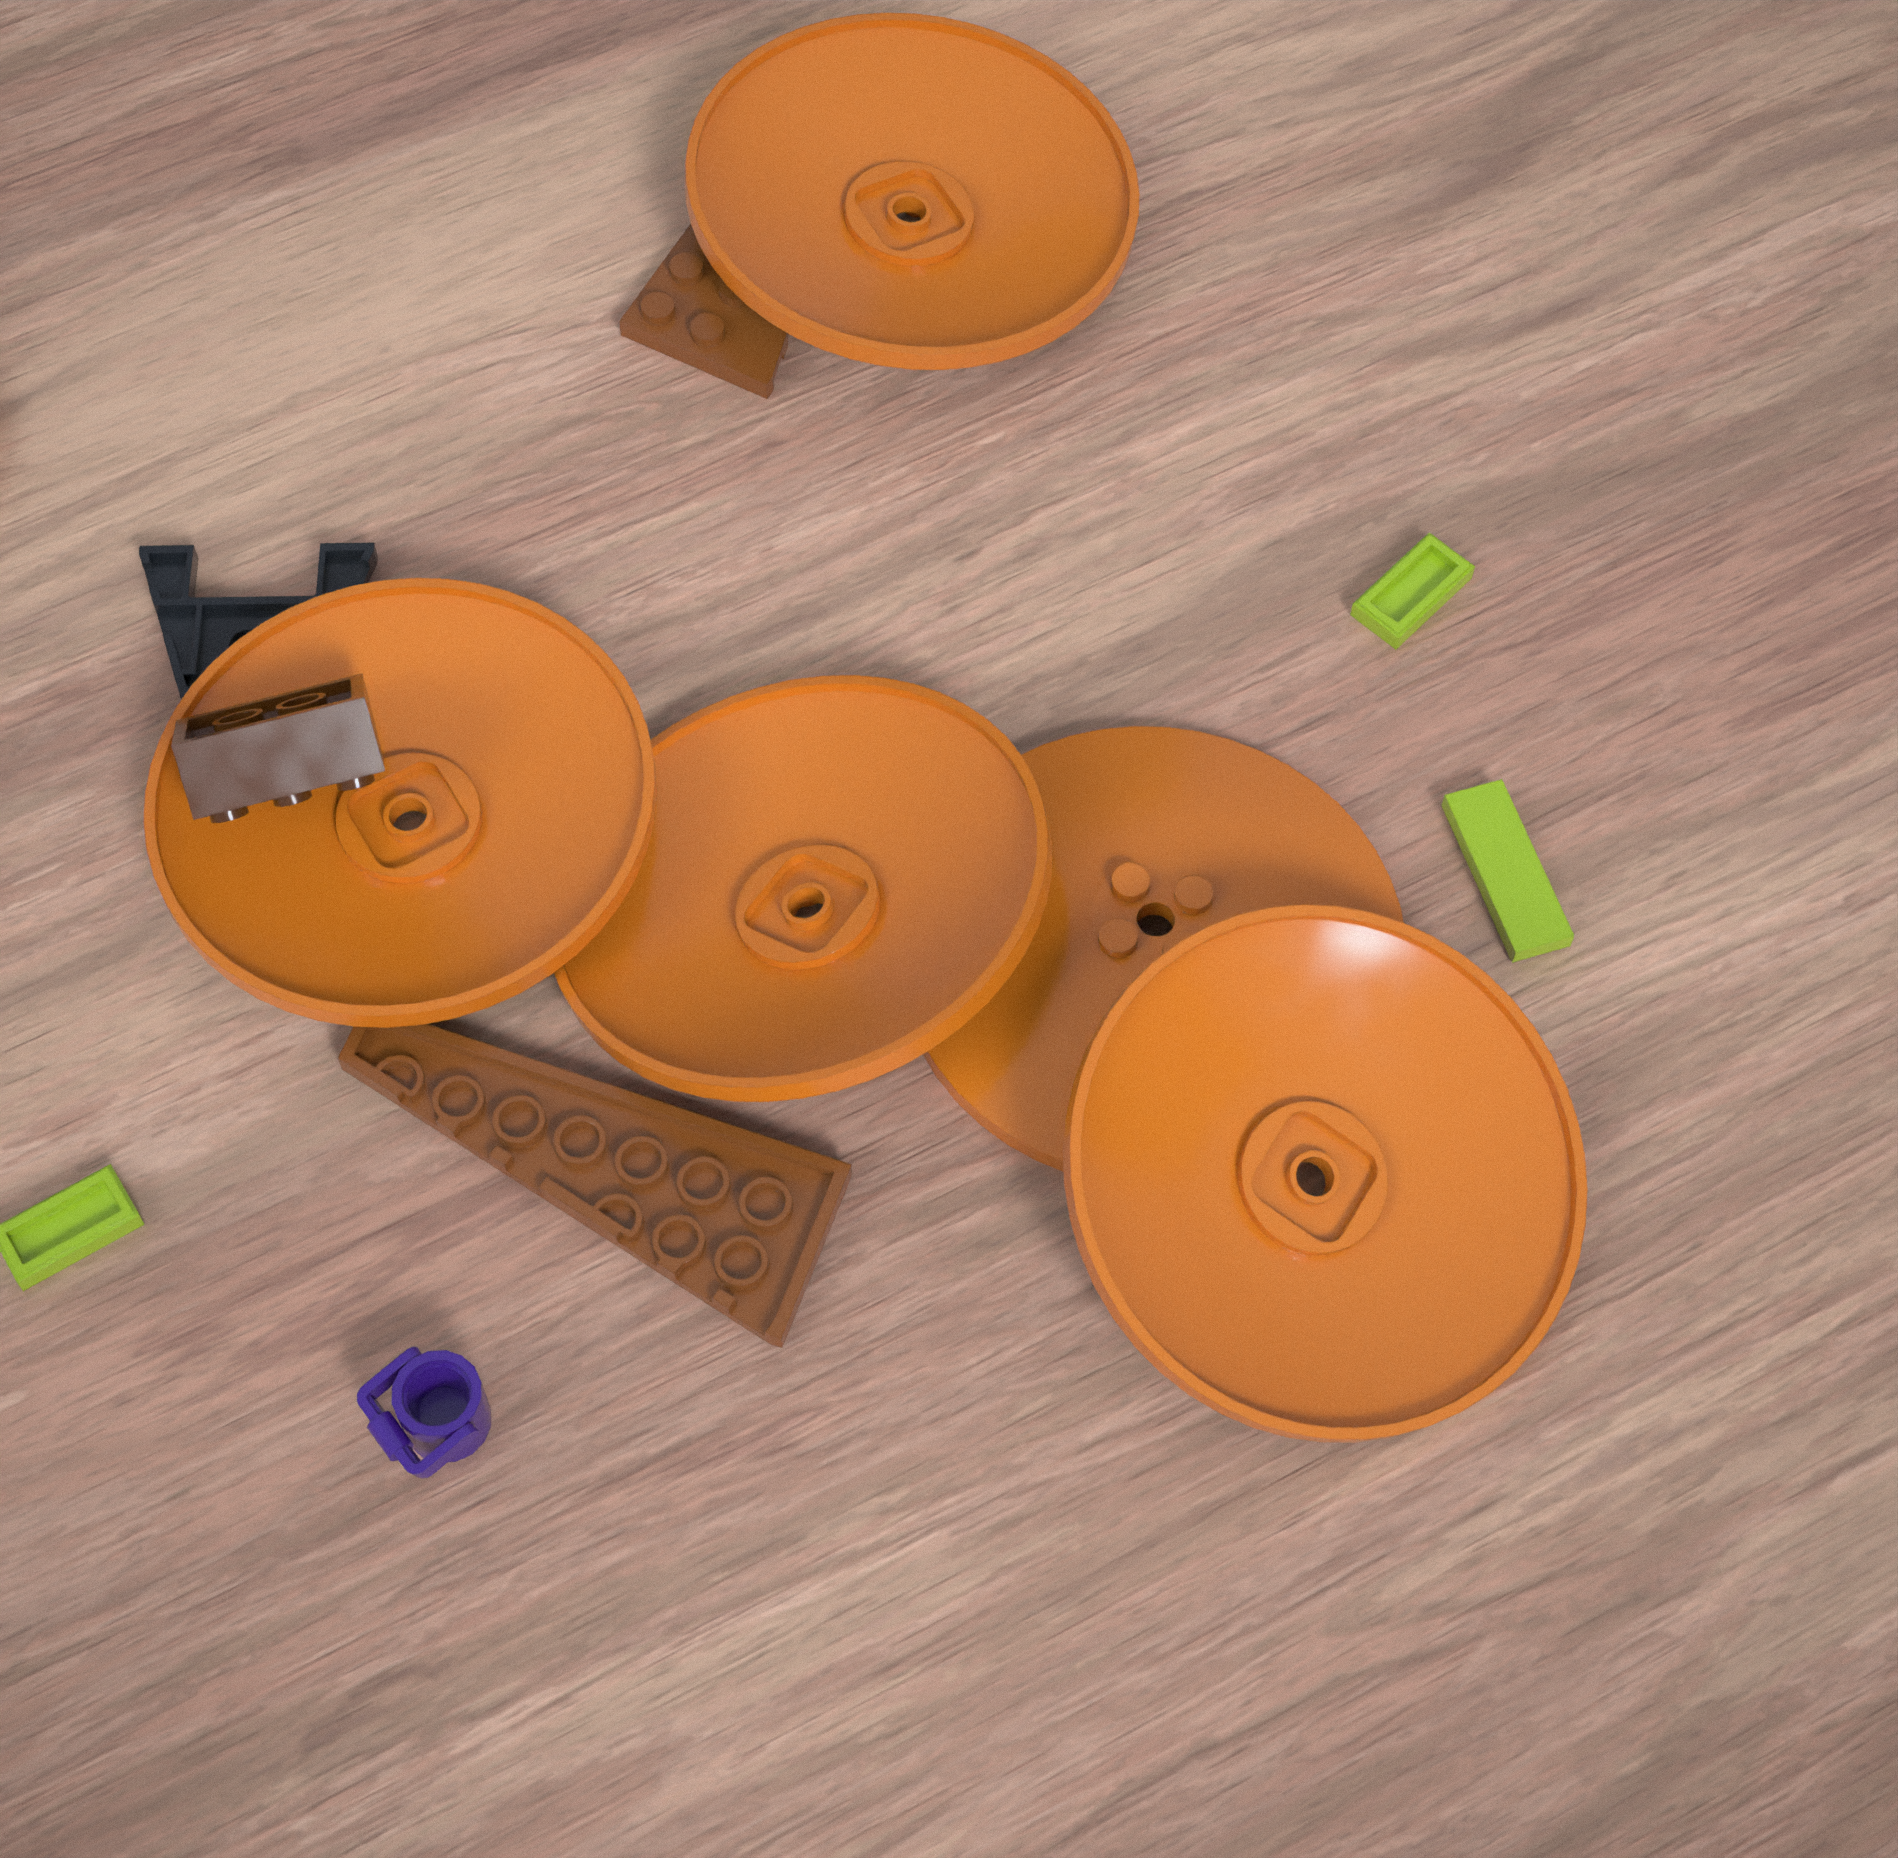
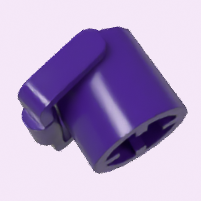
(437, 1405)

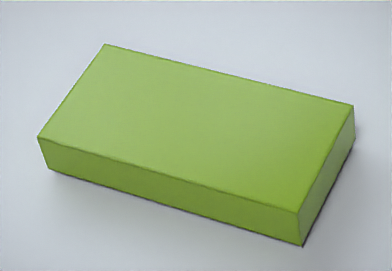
(1412, 590)
(67, 1227)

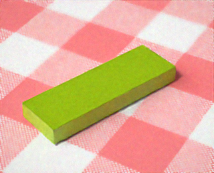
(1507, 871)

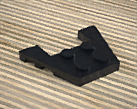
(204, 627)

